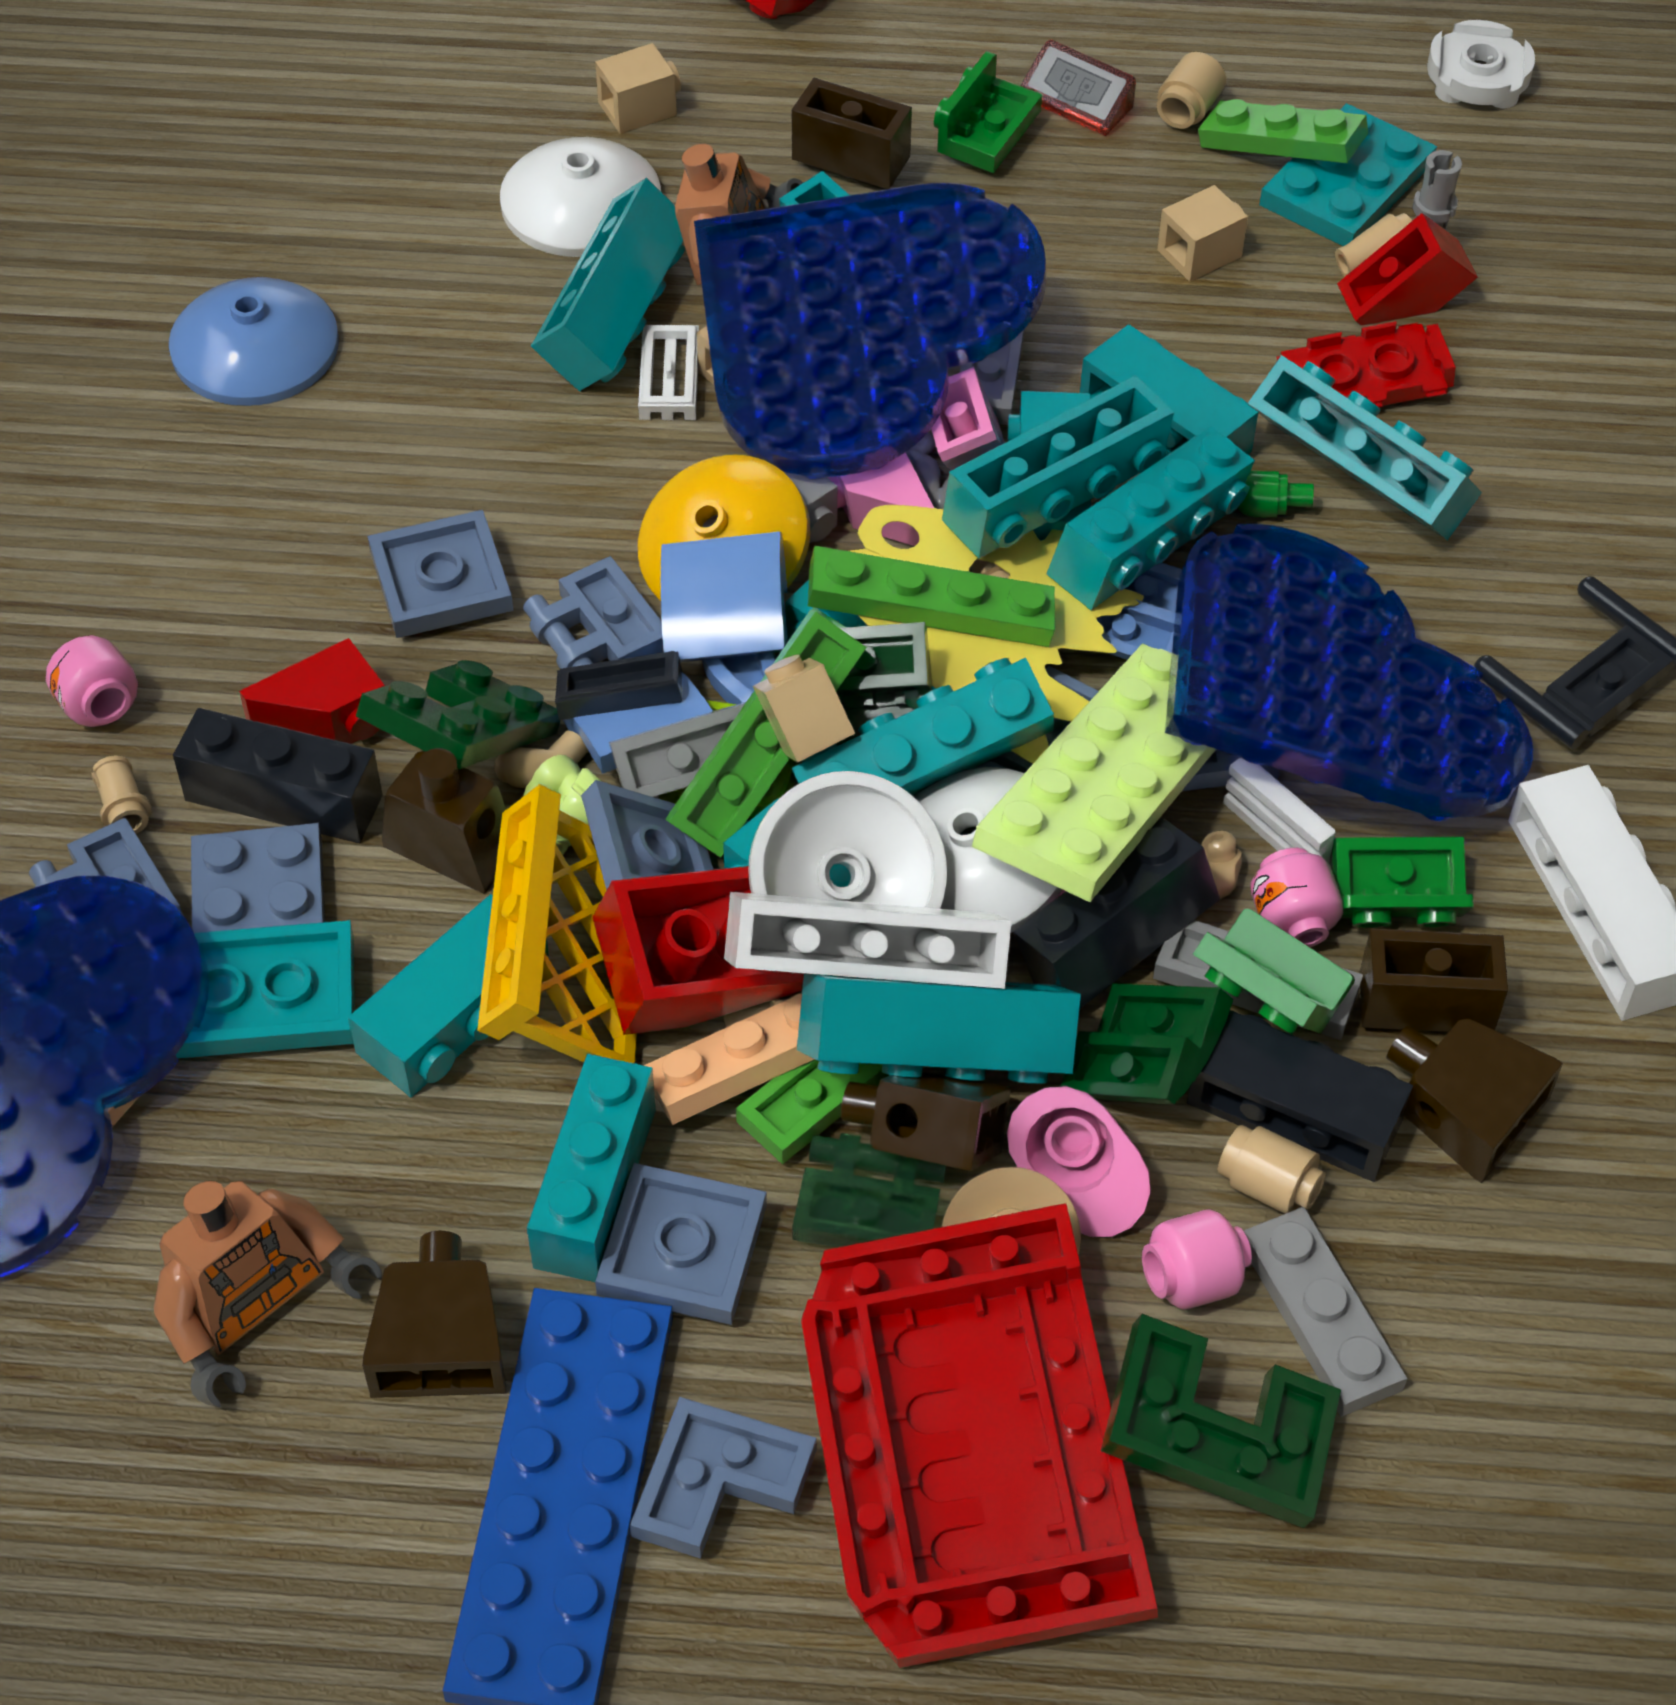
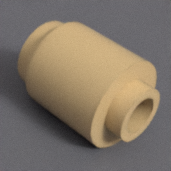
(1190, 90)
(1271, 1169)

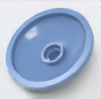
(253, 341)

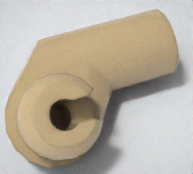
(521, 763)
(1224, 860)

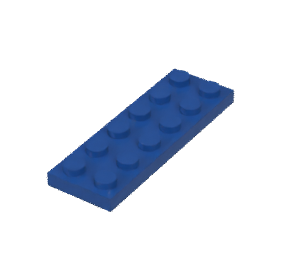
(560, 1503)

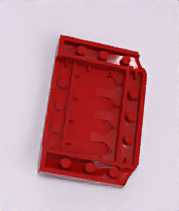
(970, 1440)

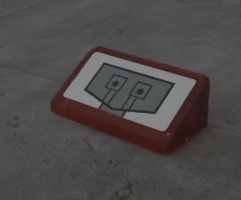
(1081, 87)

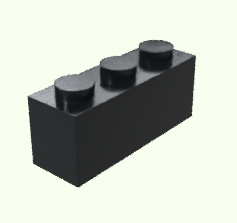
(278, 774)
(1137, 910)
(1302, 1094)

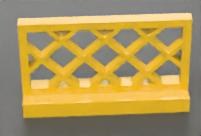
(523, 920)

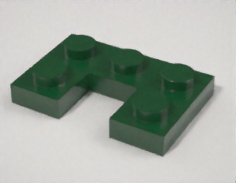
(481, 719)
(1263, 1465)

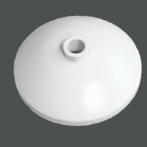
(564, 189)
(855, 823)
(973, 877)

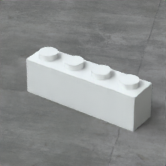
(1601, 887)
(867, 940)

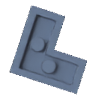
(714, 1455)

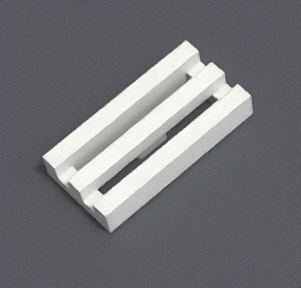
(668, 403)
(1276, 811)

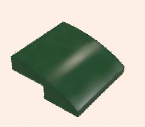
(888, 674)
(1149, 1042)

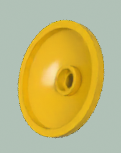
(744, 494)

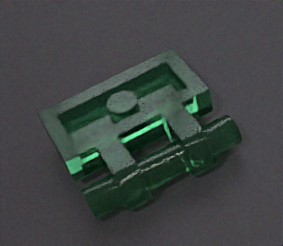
(851, 1209)

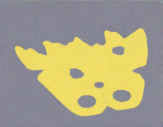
(960, 655)

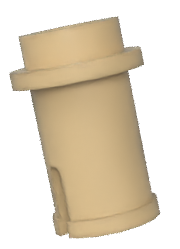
(120, 793)

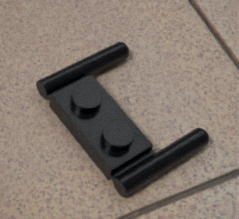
(1602, 681)

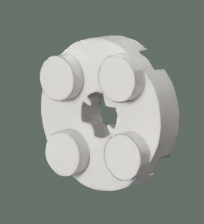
(1462, 79)

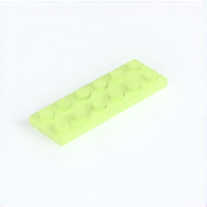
(1096, 784)

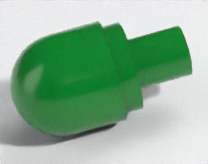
(1271, 494)

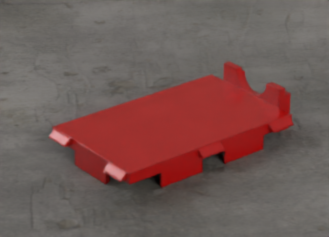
(1383, 362)

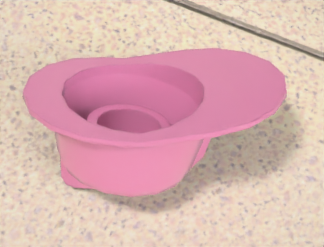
(1085, 1154)

